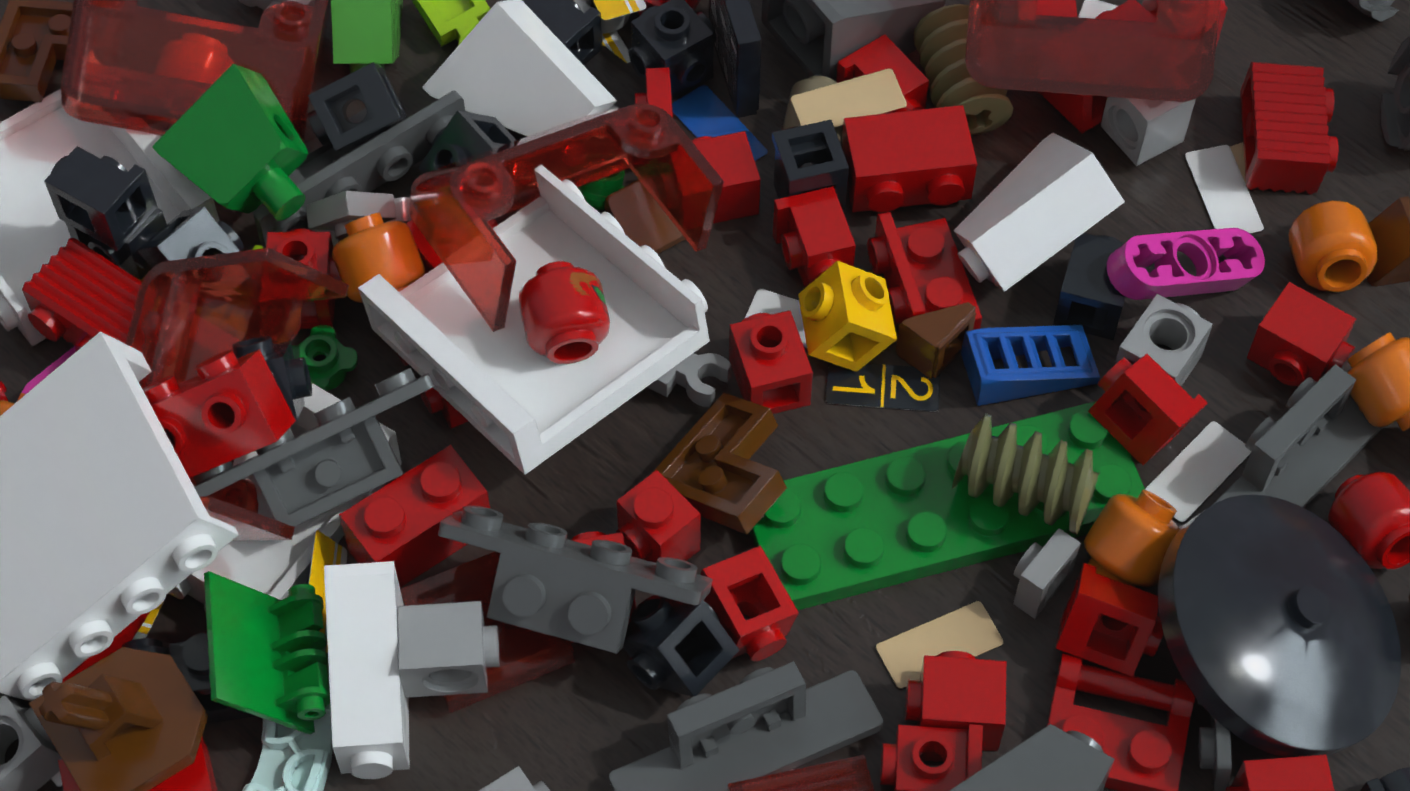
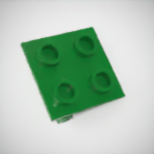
(267, 652)

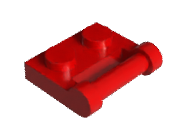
(1144, 752)

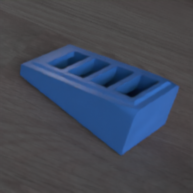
(1005, 343)

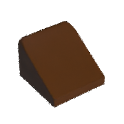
(642, 218)
(1392, 238)
(934, 338)

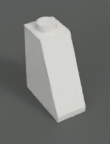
(519, 73)
(1036, 212)
(364, 674)

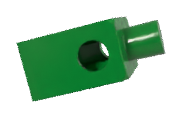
(238, 146)

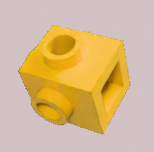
(847, 316)

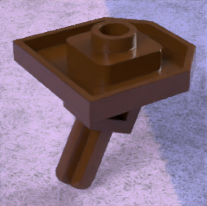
(123, 721)

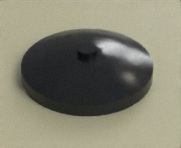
(1279, 627)

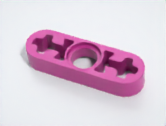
(1169, 279)

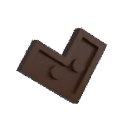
(30, 44)
(715, 468)

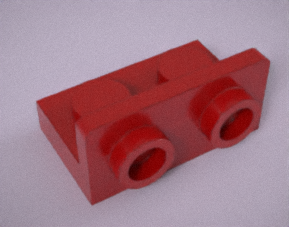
(919, 268)

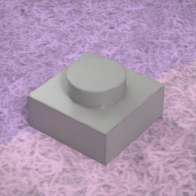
(1044, 571)

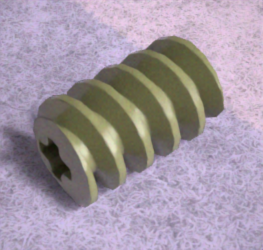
(942, 50)
(1027, 473)

